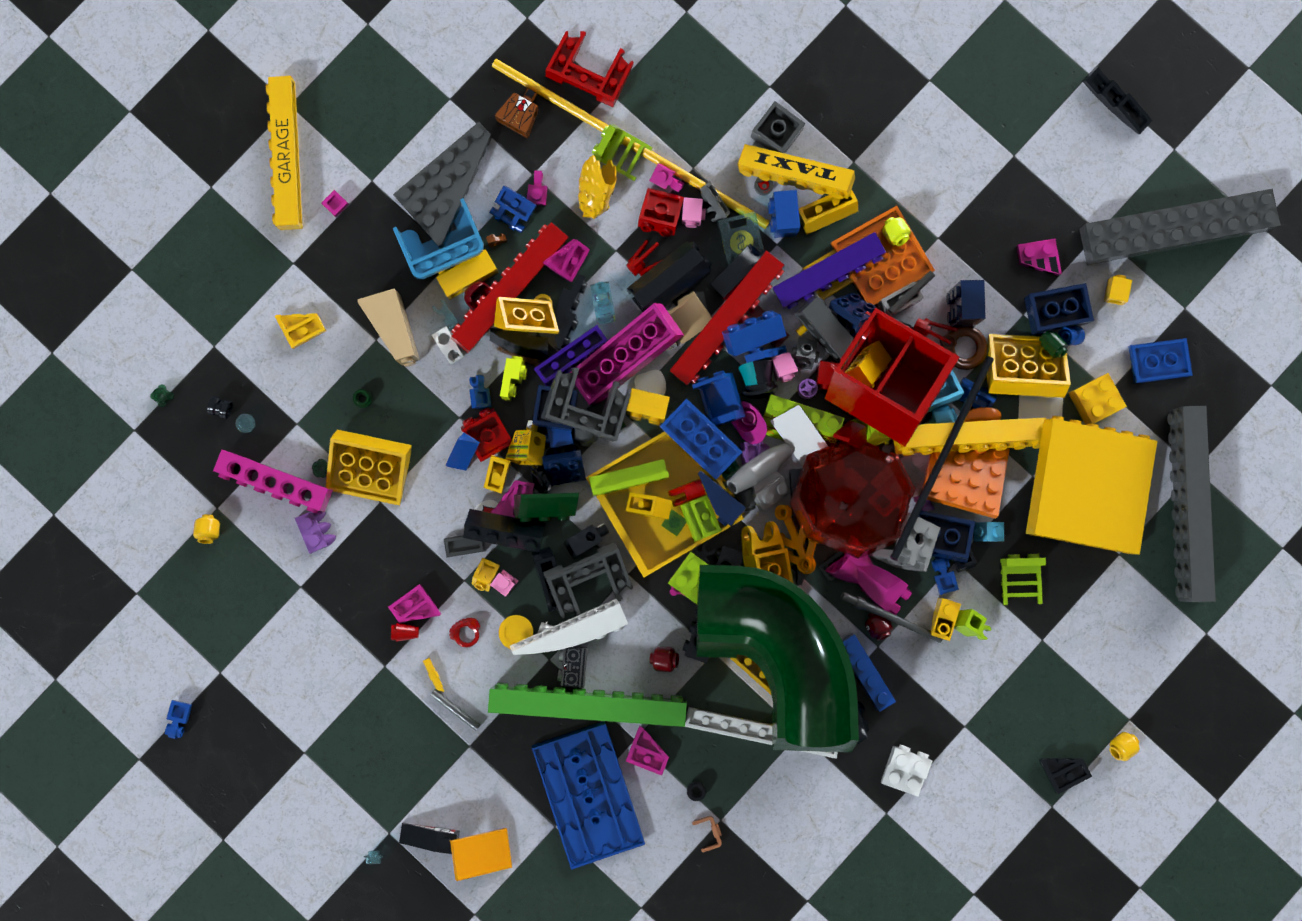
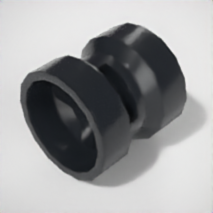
(219, 407)

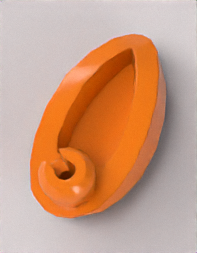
(983, 414)

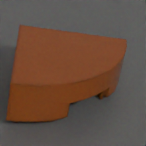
(496, 240)

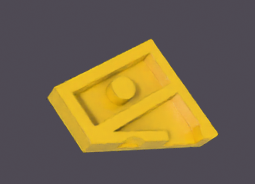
(300, 328)

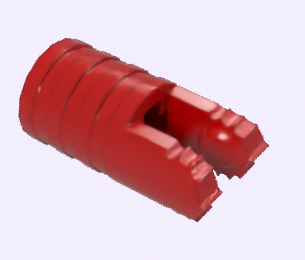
(692, 491)

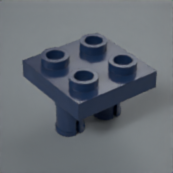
(853, 309)
(564, 467)

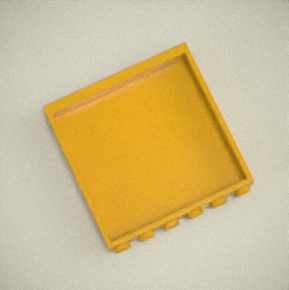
(643, 535)

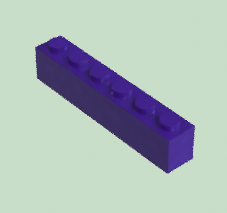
(832, 269)

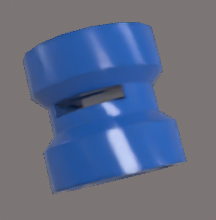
(1072, 335)

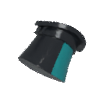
(758, 379)

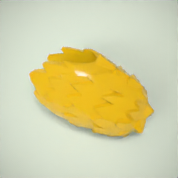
(596, 187)

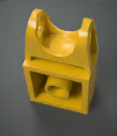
(767, 553)

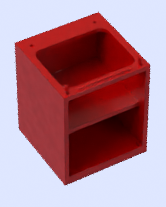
(907, 386)

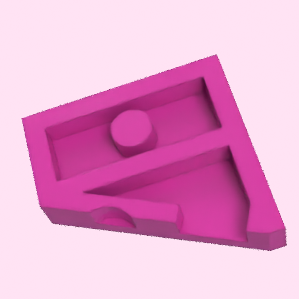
(568, 259)
(506, 505)
(414, 606)
(647, 753)

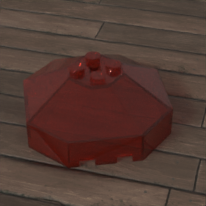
(867, 481)

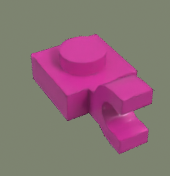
(664, 177)
(537, 193)

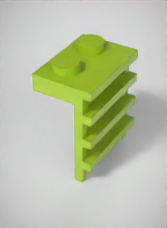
(609, 145)
(1018, 565)

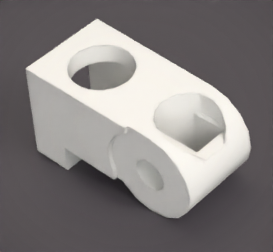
(447, 345)

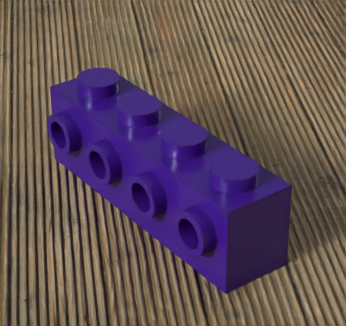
(571, 355)

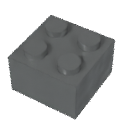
(777, 129)

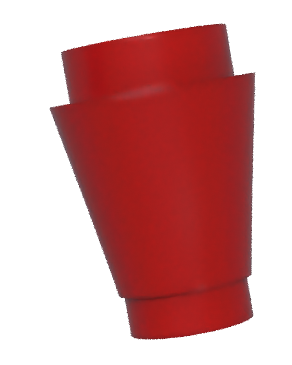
(404, 632)

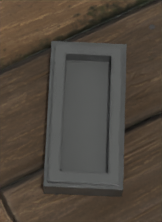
(461, 546)

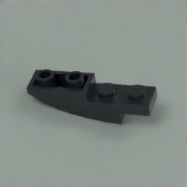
(564, 317)

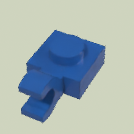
(479, 394)

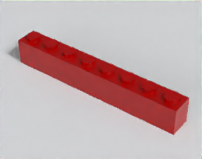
(511, 286)
(732, 312)

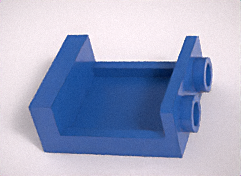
(720, 398)

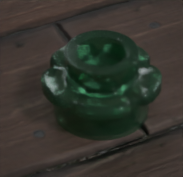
(316, 468)

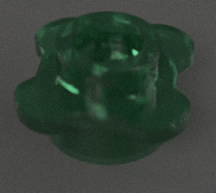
(156, 395)

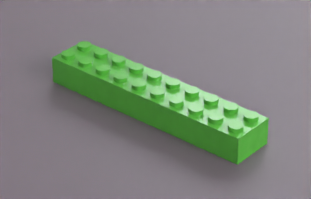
(586, 705)

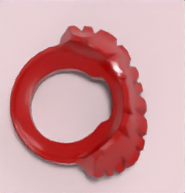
(472, 623)

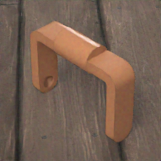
(715, 829)

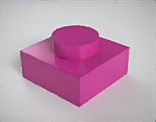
(334, 203)

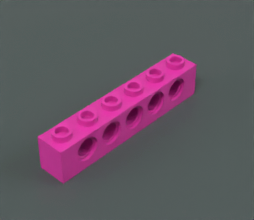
(228, 460)

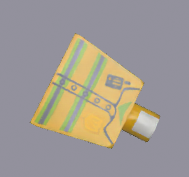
(527, 446)

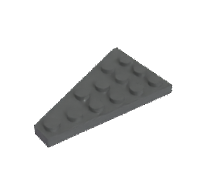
(436, 190)

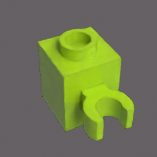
(971, 624)

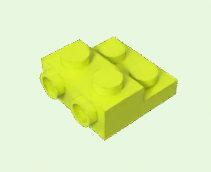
(514, 372)

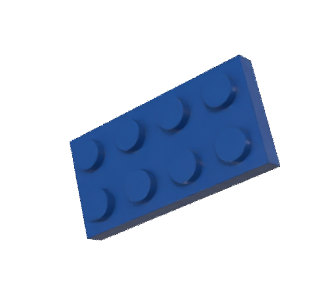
(700, 439)

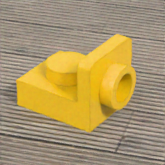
(485, 575)

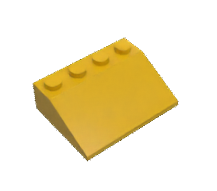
(1025, 368)
(367, 467)

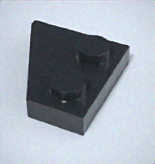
(1065, 772)

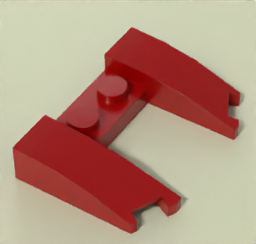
(604, 88)

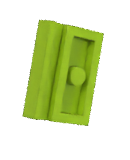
(700, 518)

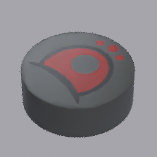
(763, 187)

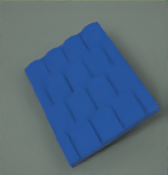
(588, 795)

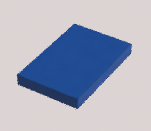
(1160, 360)

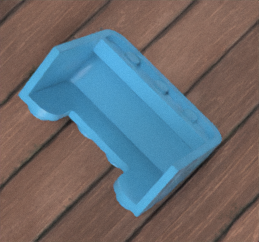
(458, 246)

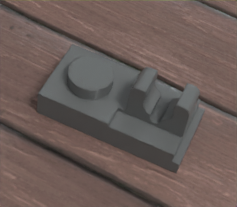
(710, 194)

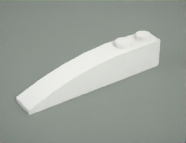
(575, 631)

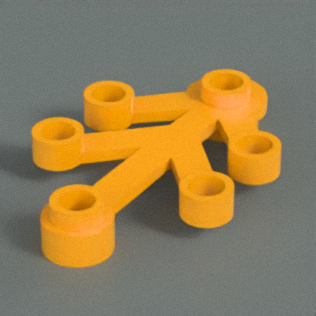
(797, 542)

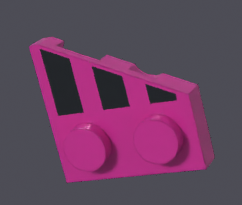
(1040, 255)

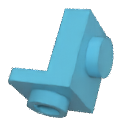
(989, 531)

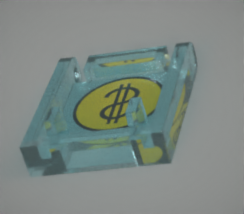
(738, 238)

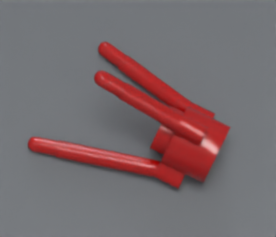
(636, 264)
(924, 328)

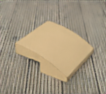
(690, 316)

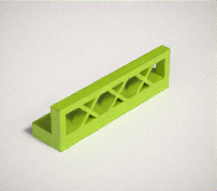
(628, 477)

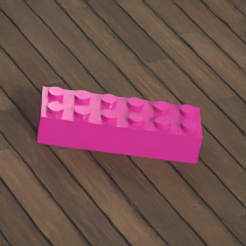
(627, 353)

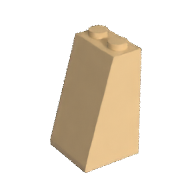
(391, 322)

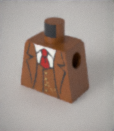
(519, 113)

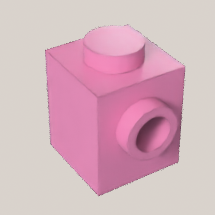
(693, 212)

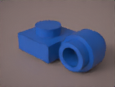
(945, 581)
(178, 713)

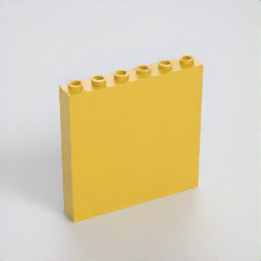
(1091, 485)

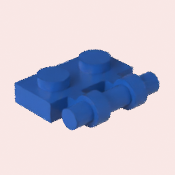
(516, 204)

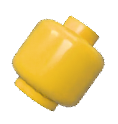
(206, 529)
(1124, 746)

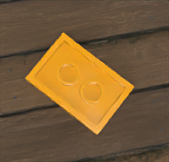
(481, 854)

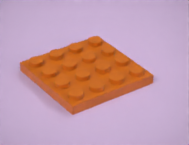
(897, 269)
(970, 480)

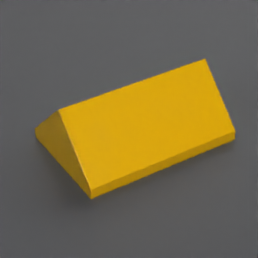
(525, 315)

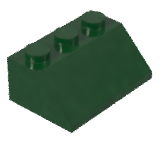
(545, 506)

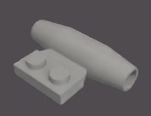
(763, 477)

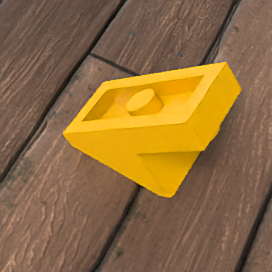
(497, 474)

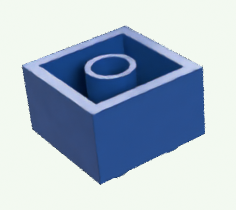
(785, 214)

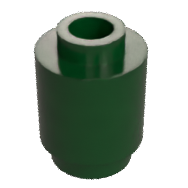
(1053, 344)

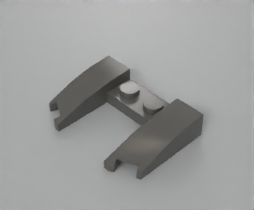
(560, 412)
(562, 579)

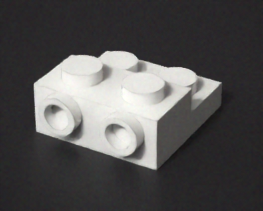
(906, 770)

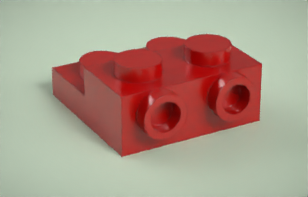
(660, 212)
(488, 431)

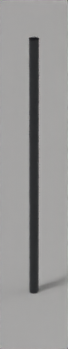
(941, 459)

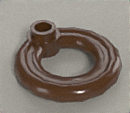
(980, 342)

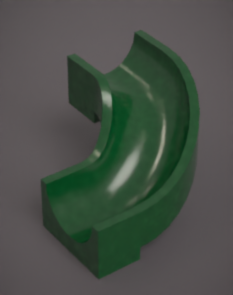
(792, 644)

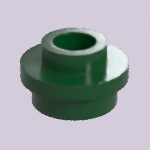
(356, 398)

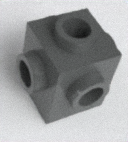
(805, 353)

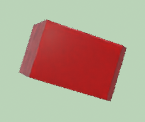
(852, 434)

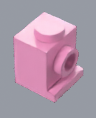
(504, 583)

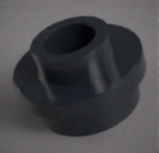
(696, 797)

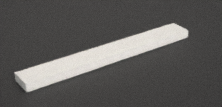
(735, 727)

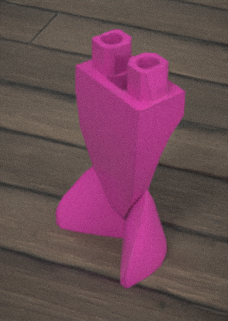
(874, 581)

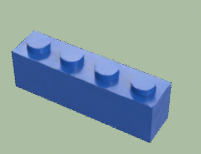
(867, 674)

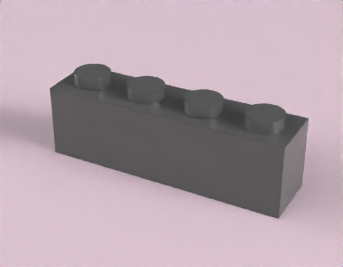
(825, 328)

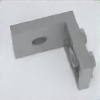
(914, 555)

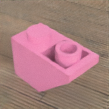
(784, 367)

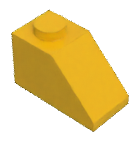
(649, 505)

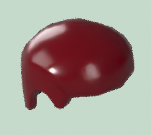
(474, 292)

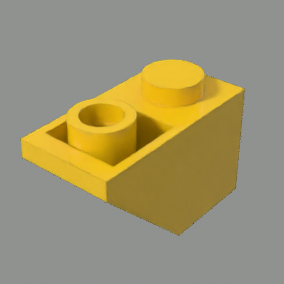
(944, 618)

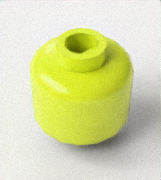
(896, 231)

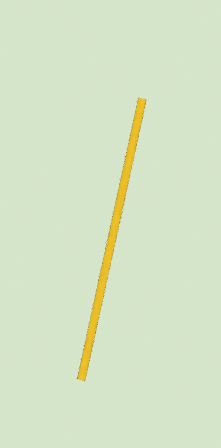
(600, 125)

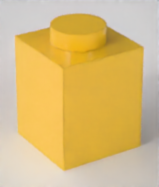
(1117, 290)

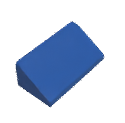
(982, 399)
(463, 452)

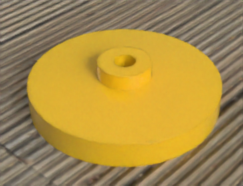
(514, 630)

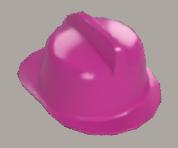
(753, 426)

